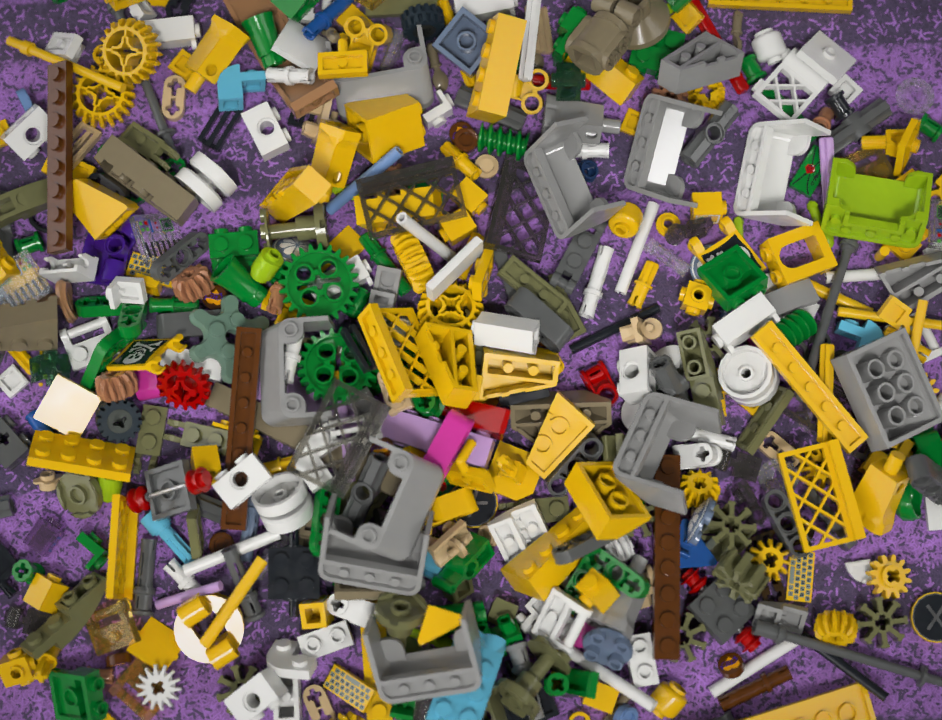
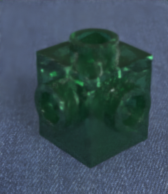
(568, 82)
(47, 366)

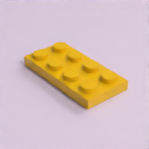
(81, 455)

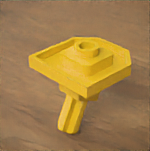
(897, 143)
(511, 473)

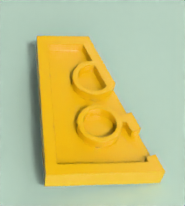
(558, 436)

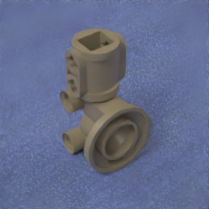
(613, 30)

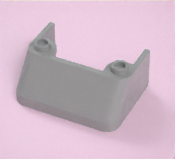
(411, 80)
(658, 147)
(561, 182)
(277, 405)
(655, 423)
(408, 510)
(359, 567)
(429, 672)

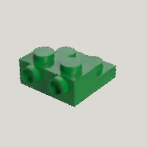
(567, 23)
(649, 59)
(242, 244)
(733, 278)
(78, 694)

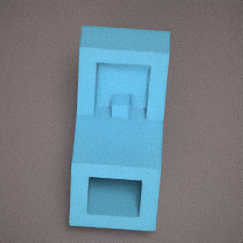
(234, 83)
(850, 329)

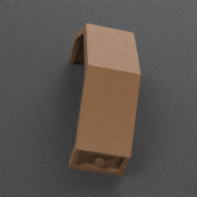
(298, 97)

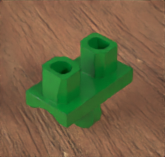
(506, 629)

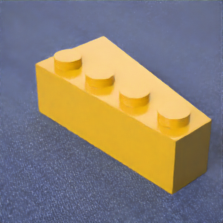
(497, 68)
(295, 193)
(534, 569)

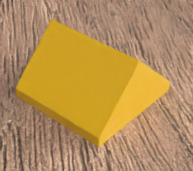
(437, 623)

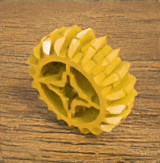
(131, 32)
(98, 115)
(412, 260)
(450, 307)

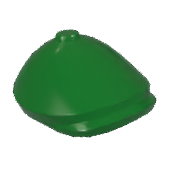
(910, 504)

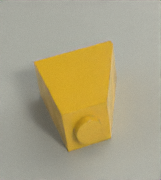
(100, 208)

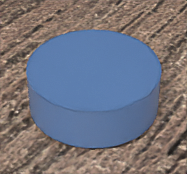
(24, 98)
(626, 712)

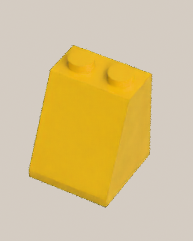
(386, 124)

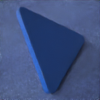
(693, 555)

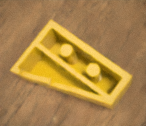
(389, 209)
(450, 362)
(515, 372)

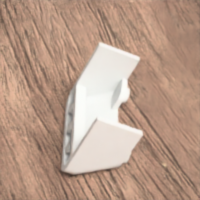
(767, 170)

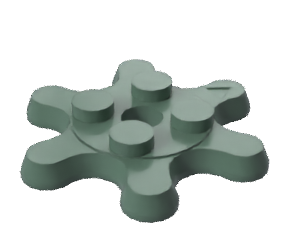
(214, 329)

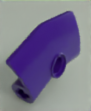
(111, 262)

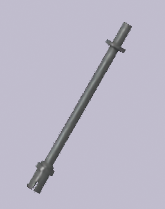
(164, 132)
(848, 247)
(779, 634)

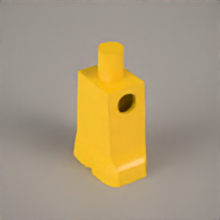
(214, 53)
(335, 152)
(881, 493)

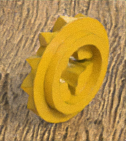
(715, 97)

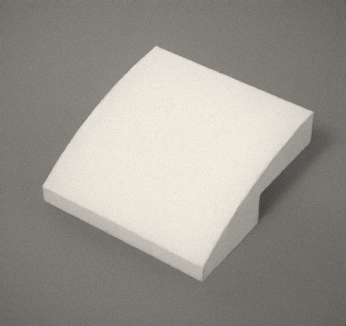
(297, 48)
(517, 529)

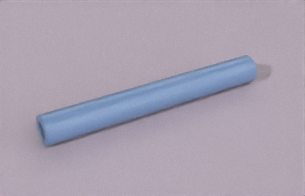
(350, 191)

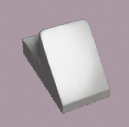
(66, 46)

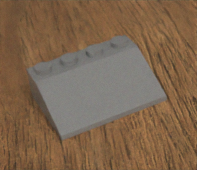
(888, 390)

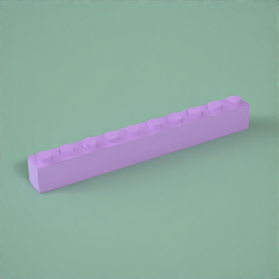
(407, 428)

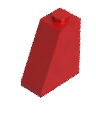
(486, 418)

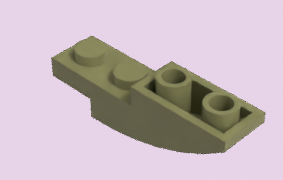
(23, 202)
(700, 369)
(74, 612)

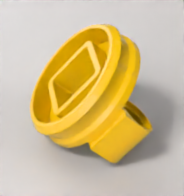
(224, 647)

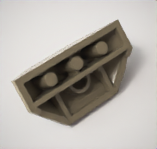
(530, 415)

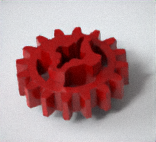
(184, 385)

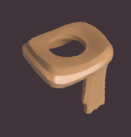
(65, 299)

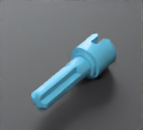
(169, 536)

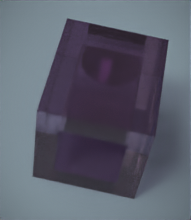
(45, 536)

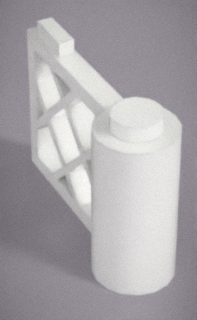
(800, 78)

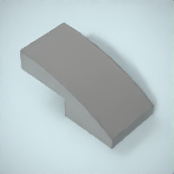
(386, 286)
(793, 297)
(789, 615)

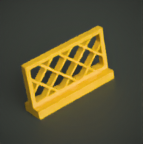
(389, 356)
(841, 488)
(122, 550)

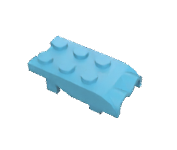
(472, 704)

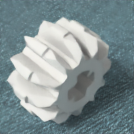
(621, 548)

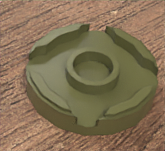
(79, 494)

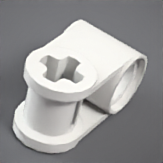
(694, 455)
(354, 610)

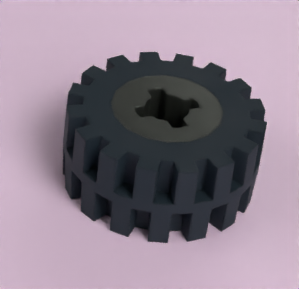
(428, 16)
(114, 412)

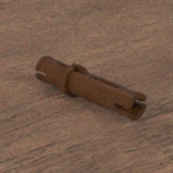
(763, 684)

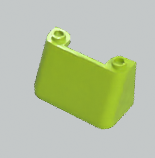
(876, 207)

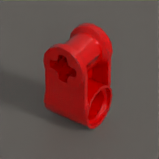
(598, 380)

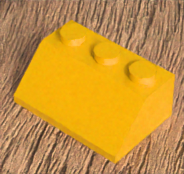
(605, 501)

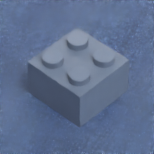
(463, 42)

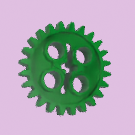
(313, 261)
(315, 365)

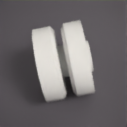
(209, 178)
(748, 376)
(284, 503)

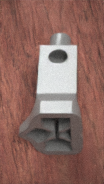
(591, 130)
(624, 611)

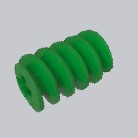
(502, 142)
(797, 326)

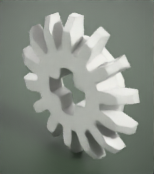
(168, 685)

